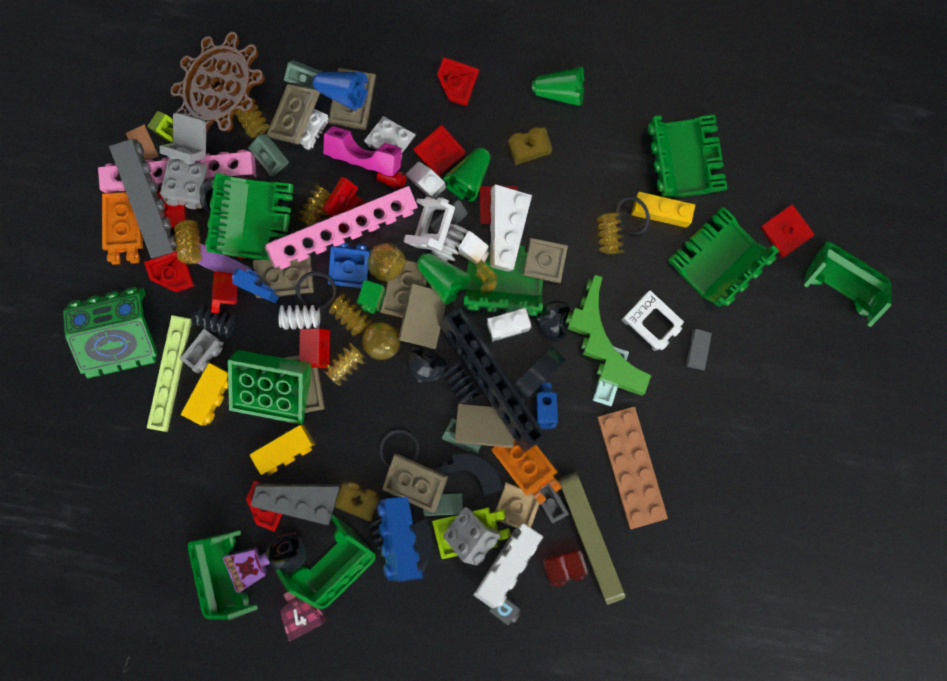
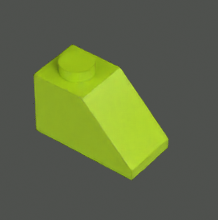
(162, 126)

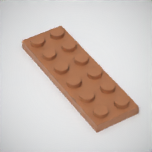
(632, 468)

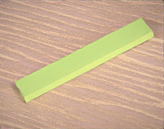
(169, 373)

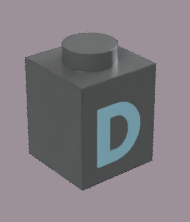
(507, 612)

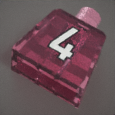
(299, 617)

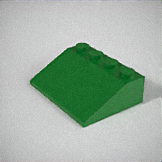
(268, 386)

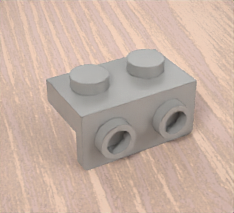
(202, 351)

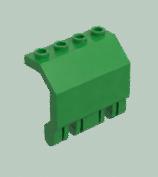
(686, 157)
(246, 216)
(721, 259)

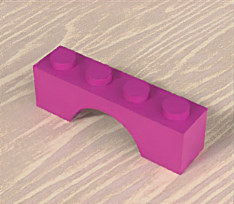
(340, 145)

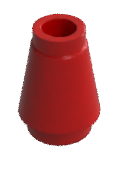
(396, 181)

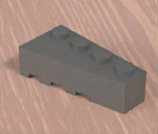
(302, 501)

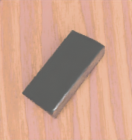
(458, 215)
(698, 349)
(553, 504)

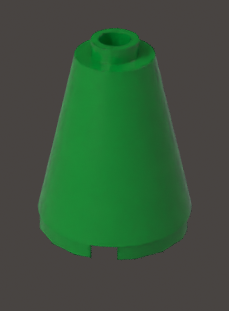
(561, 86)
(468, 175)
(443, 277)

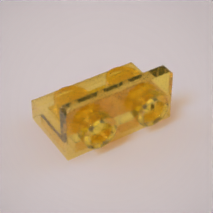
(484, 273)

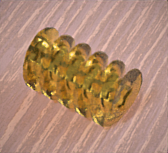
(251, 121)
(314, 207)
(609, 233)
(188, 242)
(348, 315)
(344, 364)

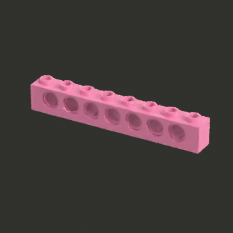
(245, 170)
(402, 197)

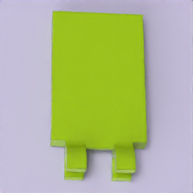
(487, 519)

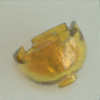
(385, 261)
(381, 341)

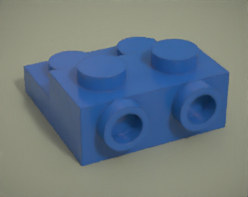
(349, 265)
(252, 283)

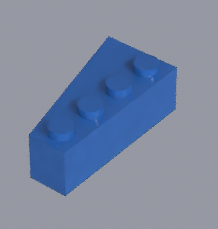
(398, 540)

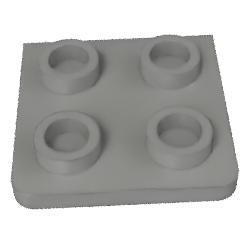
(188, 139)
(183, 183)
(470, 537)

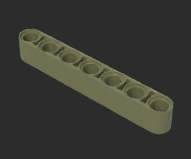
(591, 538)

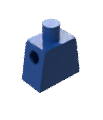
(546, 414)

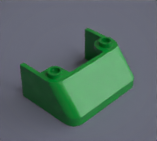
(852, 278)
(333, 572)
(213, 582)

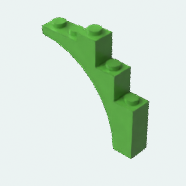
(597, 345)

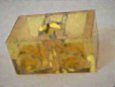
(523, 152)
(347, 503)

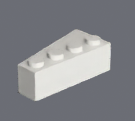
(508, 219)
(507, 566)

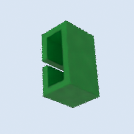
(371, 297)

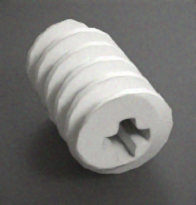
(452, 241)
(299, 318)

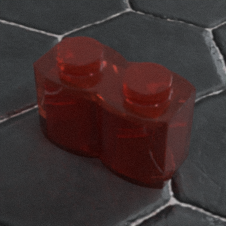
(565, 567)

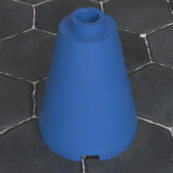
(343, 87)

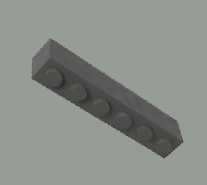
(144, 197)

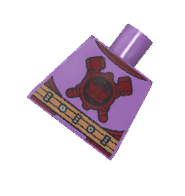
(246, 567)

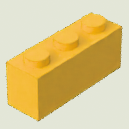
(664, 210)
(207, 395)
(282, 450)

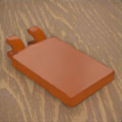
(120, 228)
(528, 469)

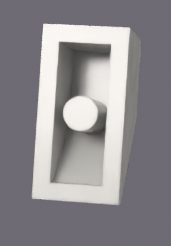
(426, 180)
(473, 248)

